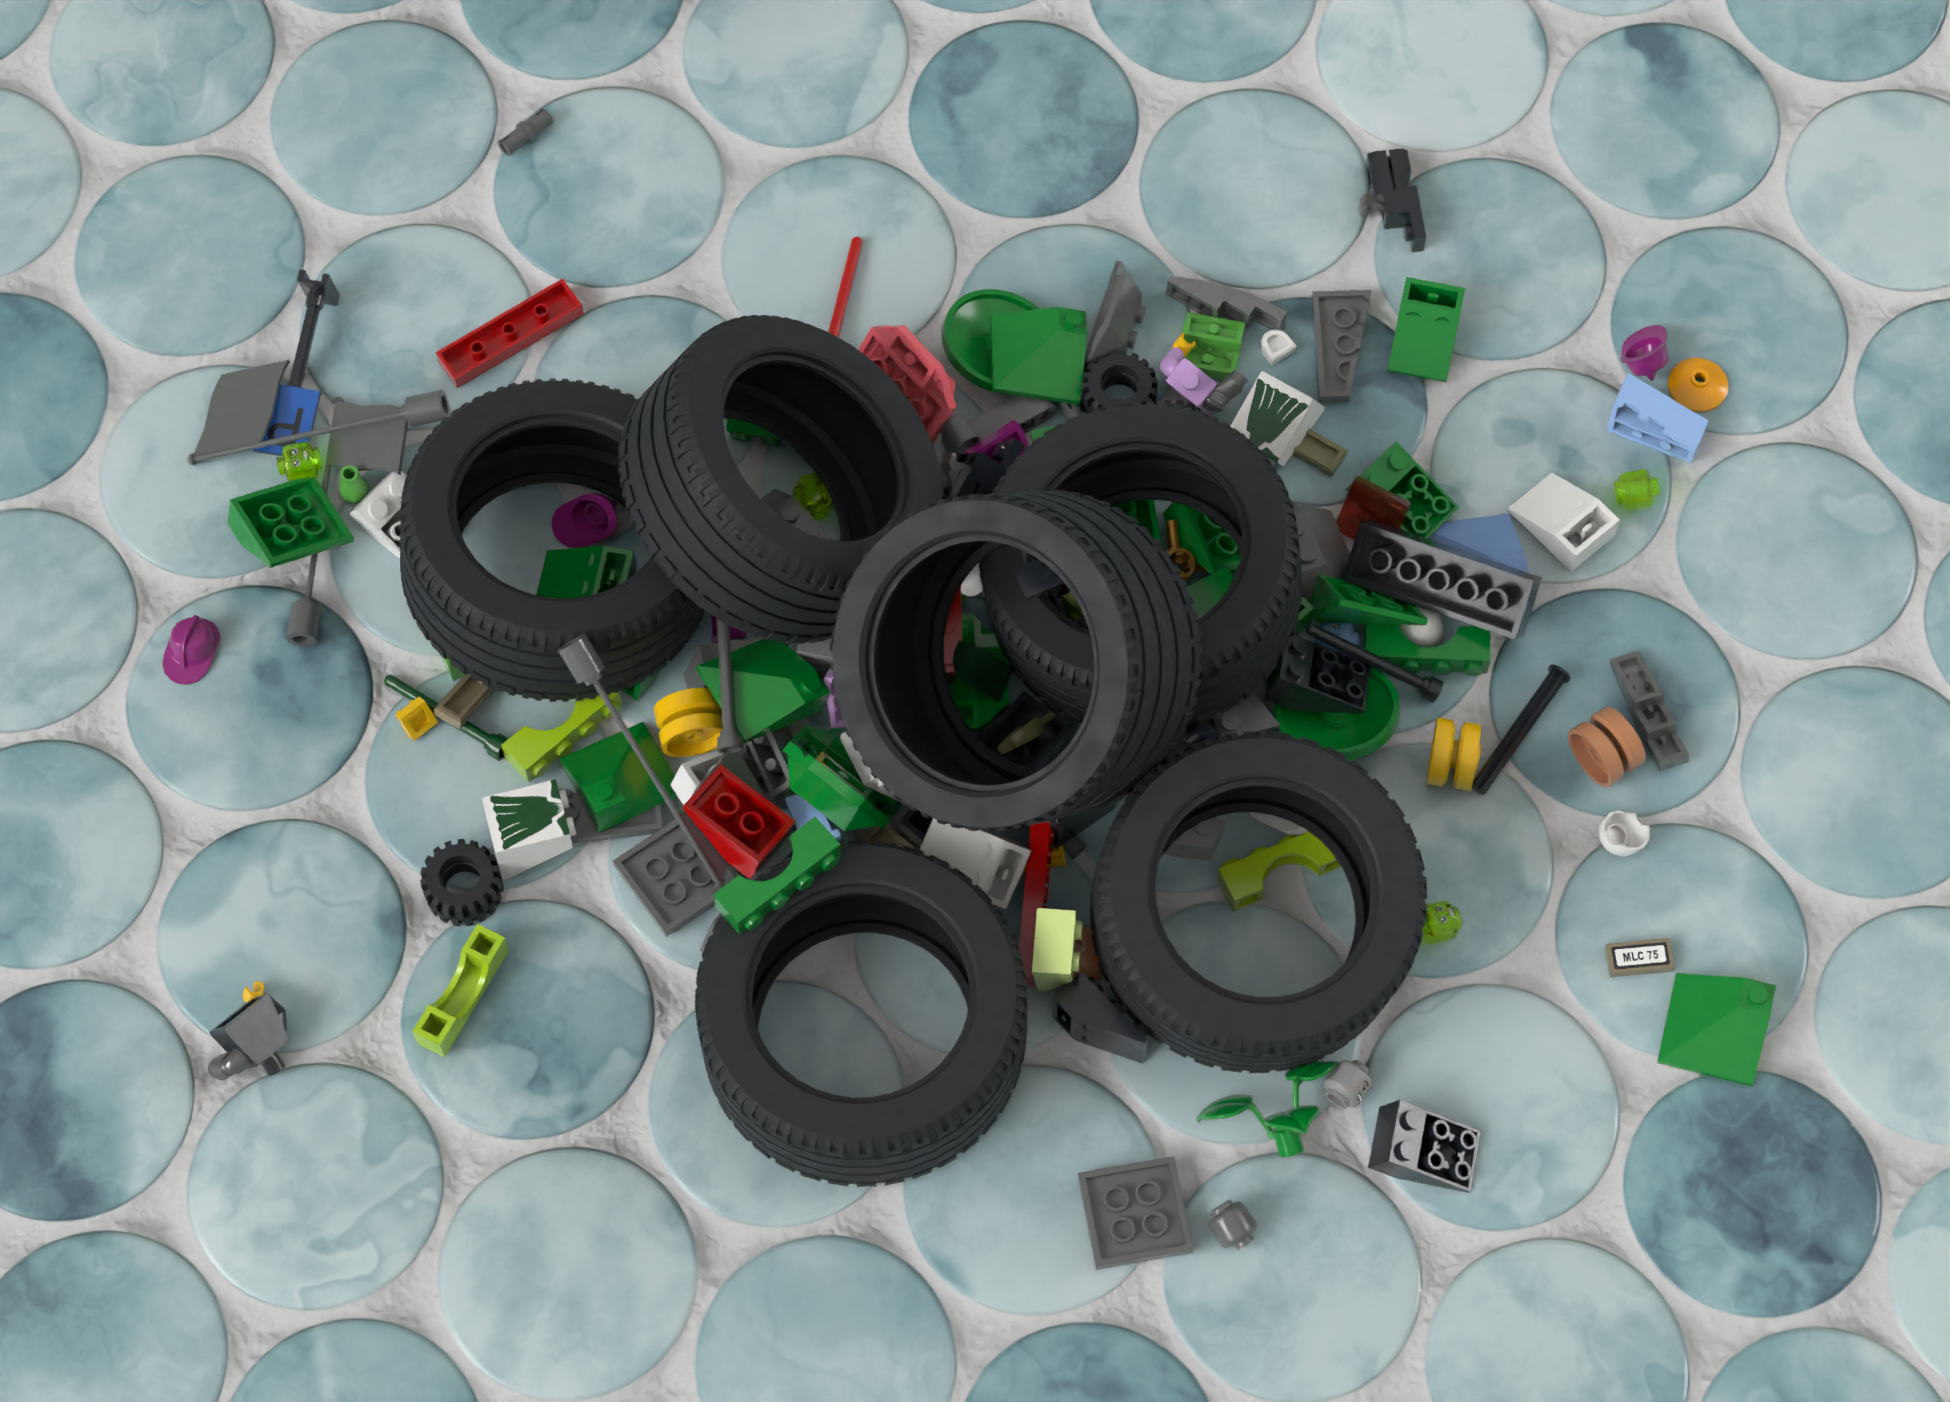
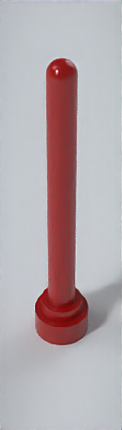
(845, 286)

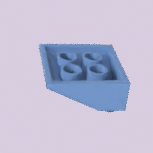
(1486, 537)

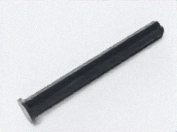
(1520, 728)

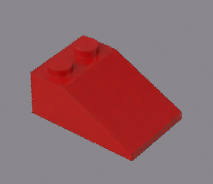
(738, 820)

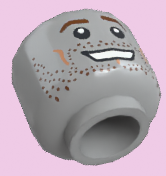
(1347, 1084)

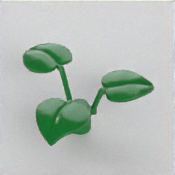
(1288, 1123)

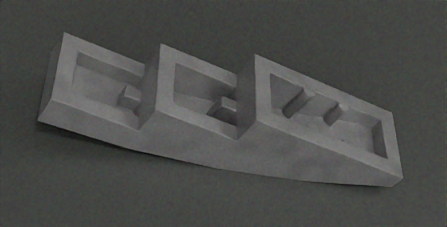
(1220, 300)
(1649, 711)

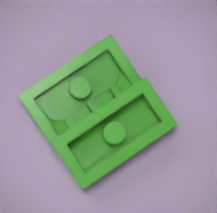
(1216, 343)

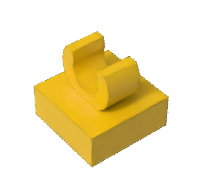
(416, 718)

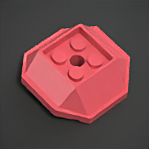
(914, 372)

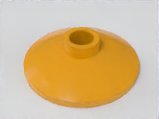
(1697, 395)

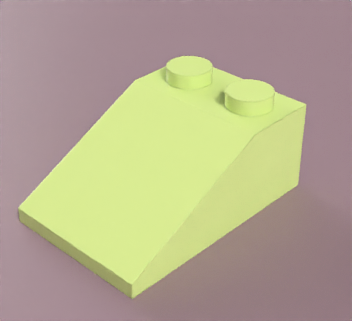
(1055, 948)

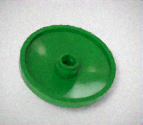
(967, 331)
(1349, 733)

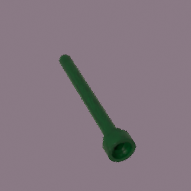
(491, 742)

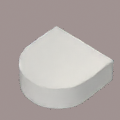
(1277, 346)

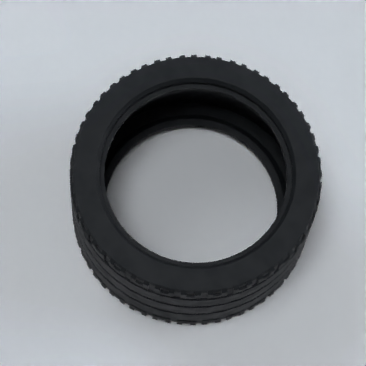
(896, 682)

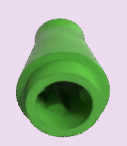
(353, 485)

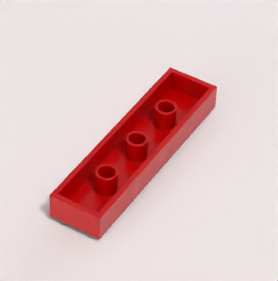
(509, 333)
(1035, 891)

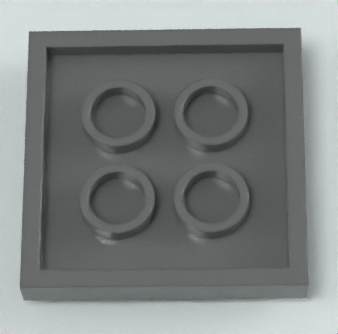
(669, 878)
(1135, 1213)

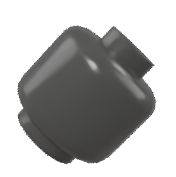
(1232, 1224)

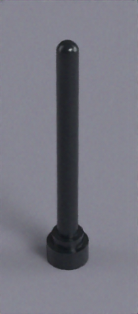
(1427, 686)

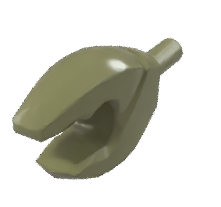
(1025, 733)

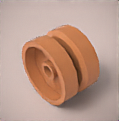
(1606, 746)

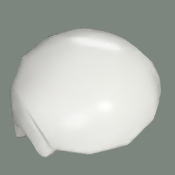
(1425, 635)
(1623, 833)

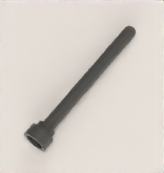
(729, 740)

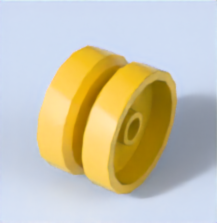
(688, 722)
(1454, 754)

